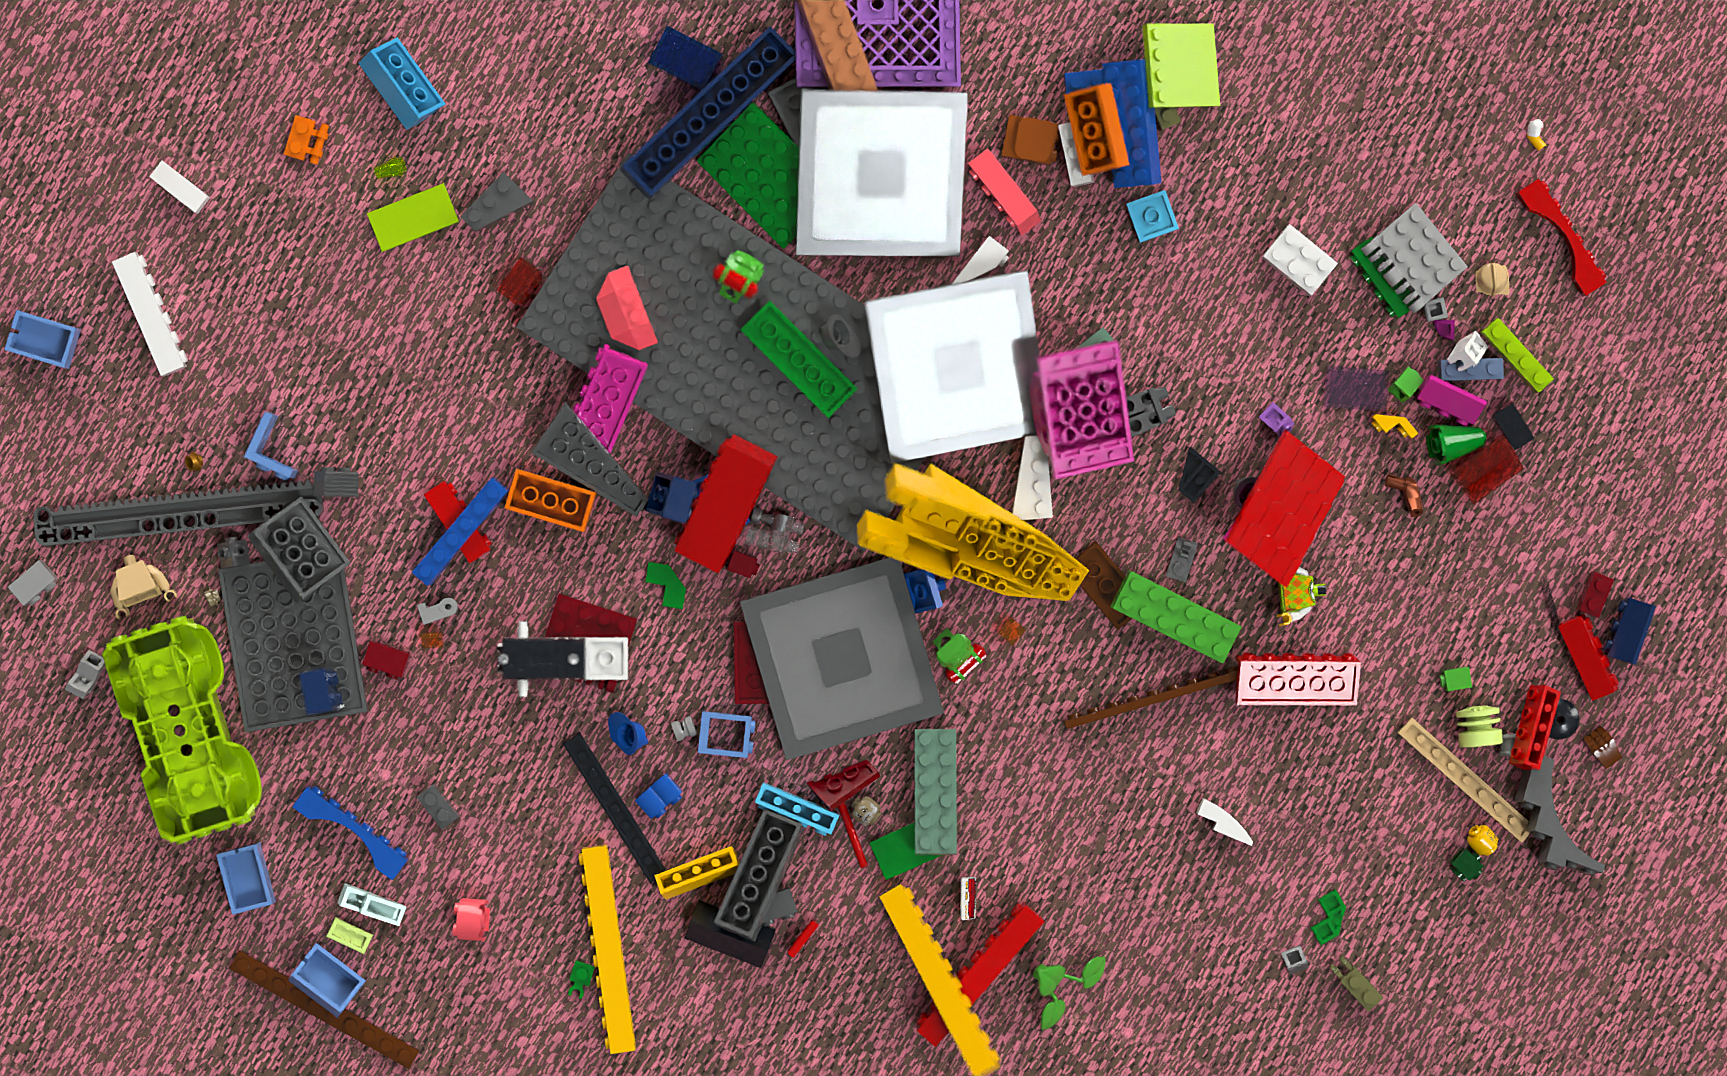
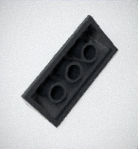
(706, 933)

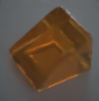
(1011, 631)
(432, 640)

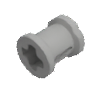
(1507, 745)

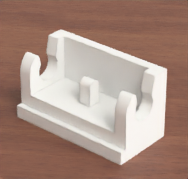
(1468, 350)

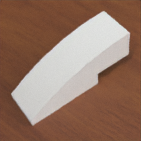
(179, 187)
(1223, 822)

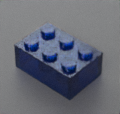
(685, 58)

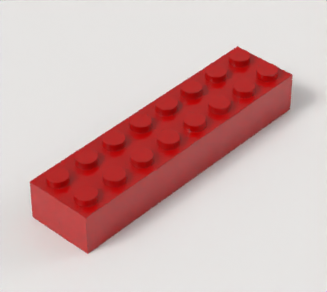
(985, 966)

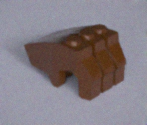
(1602, 747)

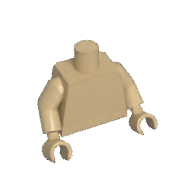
(136, 584)

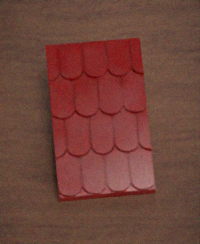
(1285, 508)

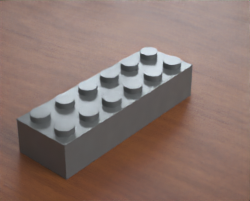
(759, 875)

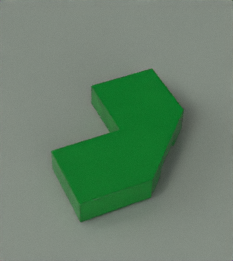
(674, 589)
(1330, 926)

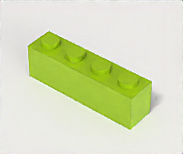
(1516, 355)

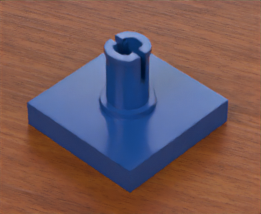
(924, 590)

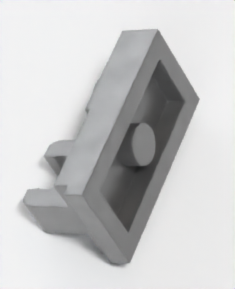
(1181, 559)

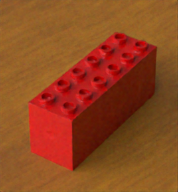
(724, 503)

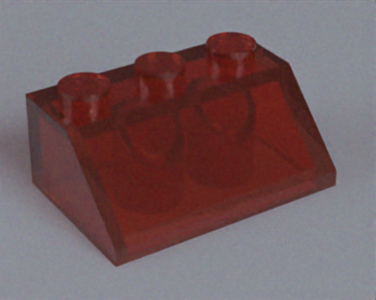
(1487, 469)

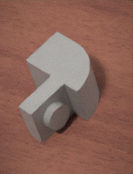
(86, 675)

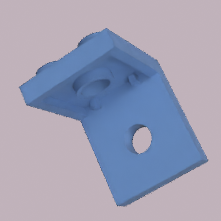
(257, 444)

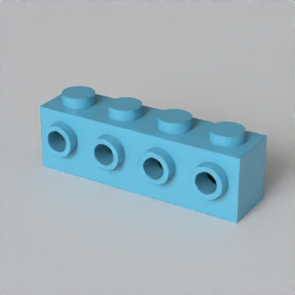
(797, 808)

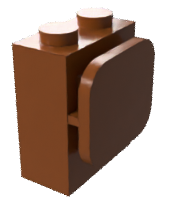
(1030, 140)

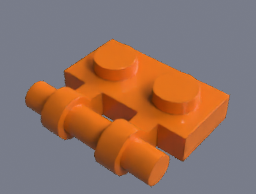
(300, 137)

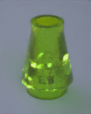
(391, 168)

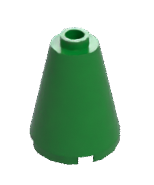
(1452, 442)

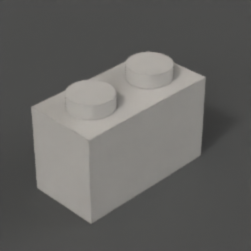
(33, 583)

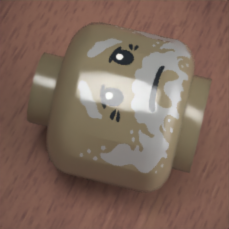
(866, 811)

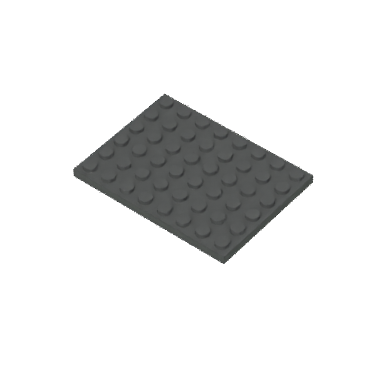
(280, 638)

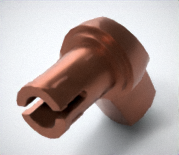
(1410, 491)

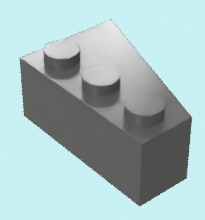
(496, 203)

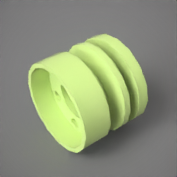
(1479, 726)

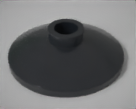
(1570, 722)

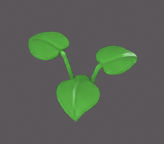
(1051, 976)

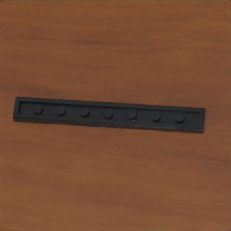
(614, 807)

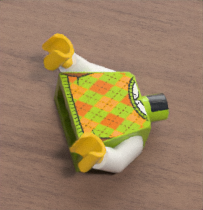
(1298, 596)

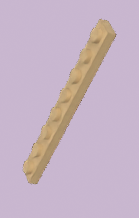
(1465, 779)

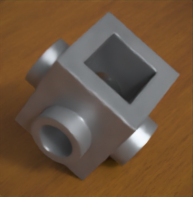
(233, 553)

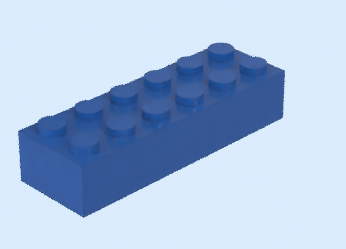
(1136, 122)

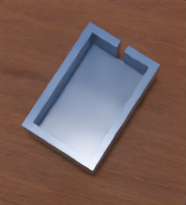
(43, 339)
(246, 878)
(326, 980)

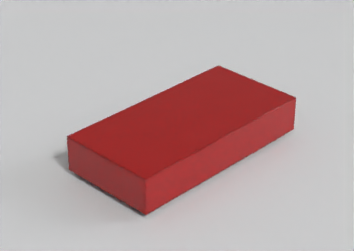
(803, 937)

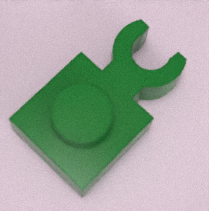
(581, 975)

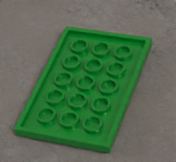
(759, 171)

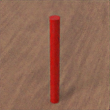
(852, 835)

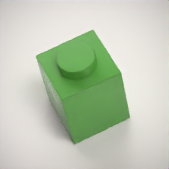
(1405, 384)
(1455, 678)

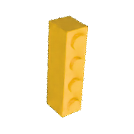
(698, 873)

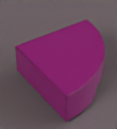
(1445, 328)

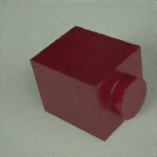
(743, 564)

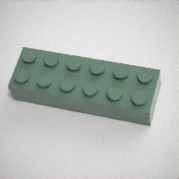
(935, 792)

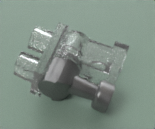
(779, 534)

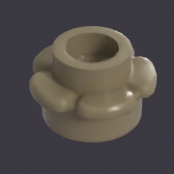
(212, 597)

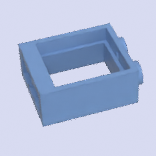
(704, 733)

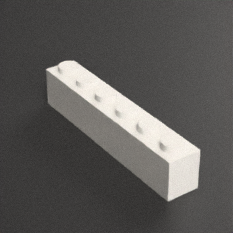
(149, 314)

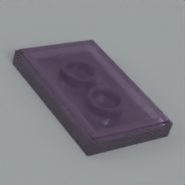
(1356, 388)

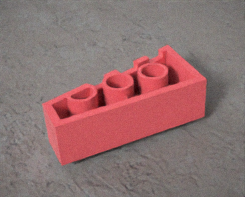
(1004, 191)

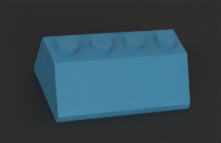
(401, 83)

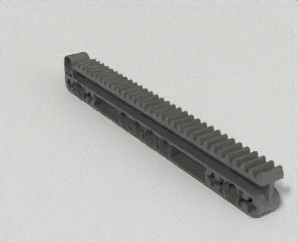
(129, 517)

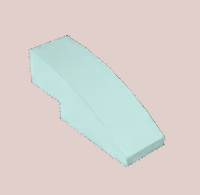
(371, 904)

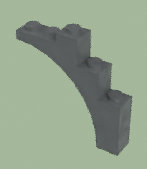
(1557, 848)

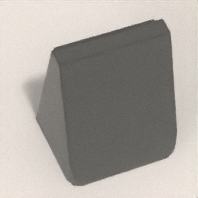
(1295, 960)

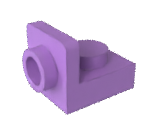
(1276, 419)

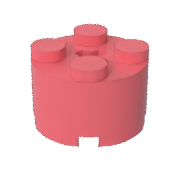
(471, 919)

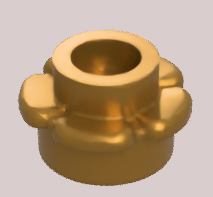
(193, 462)

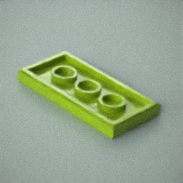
(413, 217)

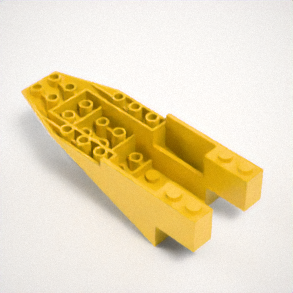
(968, 537)

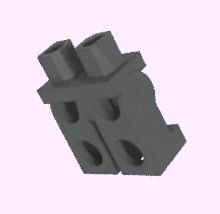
(1150, 410)

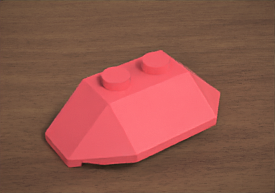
(625, 311)

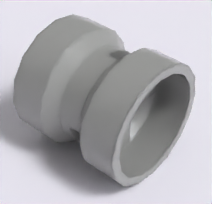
(687, 724)

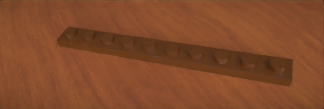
(1152, 697)
(347, 1021)

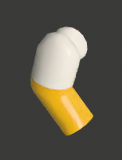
(1533, 134)

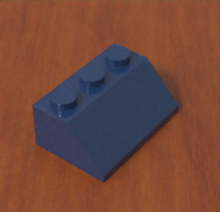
(1629, 630)

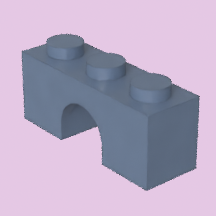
(1485, 370)

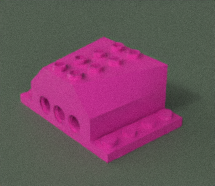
(1082, 409)

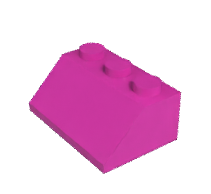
(1450, 400)

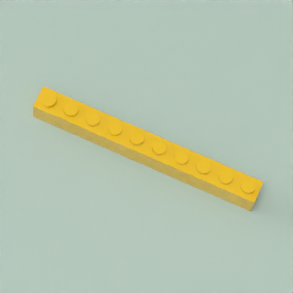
(608, 949)
(940, 981)

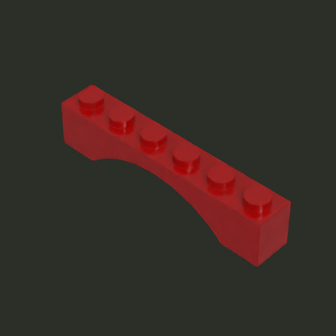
(1584, 271)

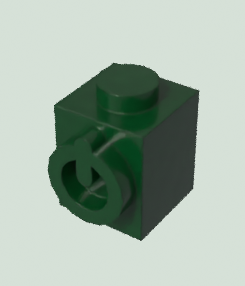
(1466, 865)

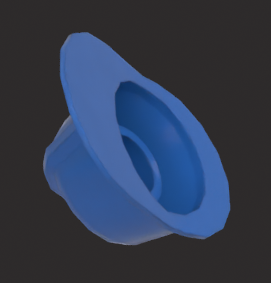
(626, 734)

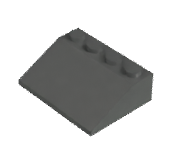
(298, 549)

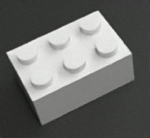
(1299, 260)

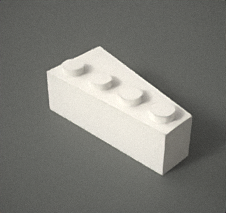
(1033, 483)

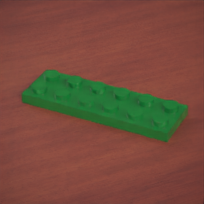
(798, 358)

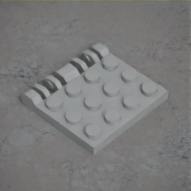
(1416, 256)

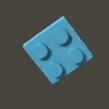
(1152, 216)

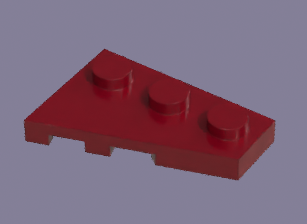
(842, 786)

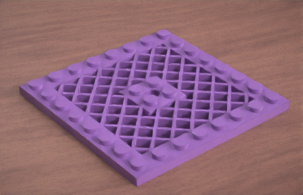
(948, 35)

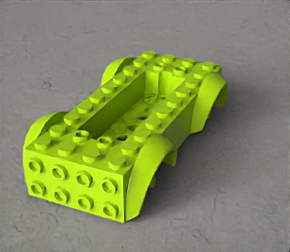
(185, 669)

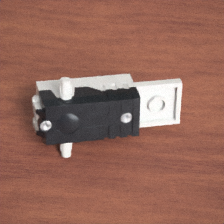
(560, 658)

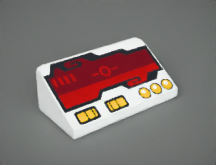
(968, 898)

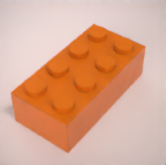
(1096, 129)
(550, 500)

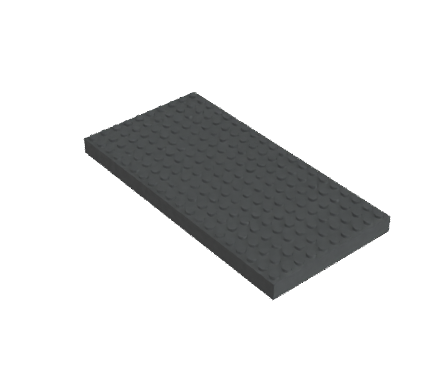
(704, 369)

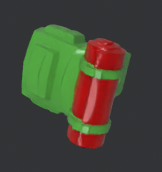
(740, 274)
(958, 655)

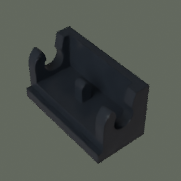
(1514, 426)

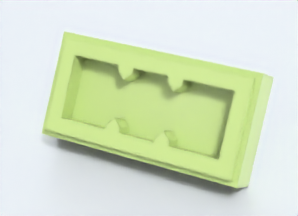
(350, 935)

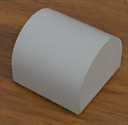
(1435, 309)

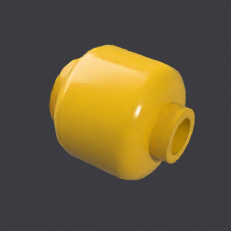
(1482, 840)

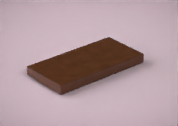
(1102, 582)

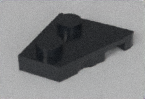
(1196, 476)

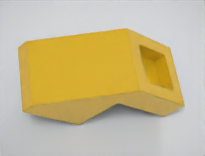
(1385, 423)

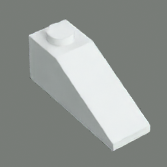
(985, 259)

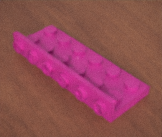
(609, 394)

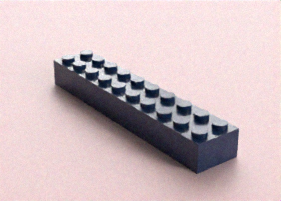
(709, 113)

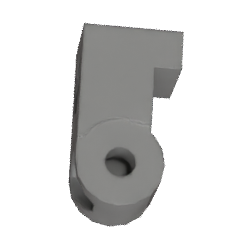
(444, 609)

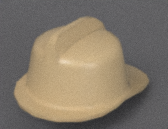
(1492, 279)

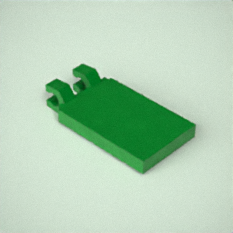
(897, 852)

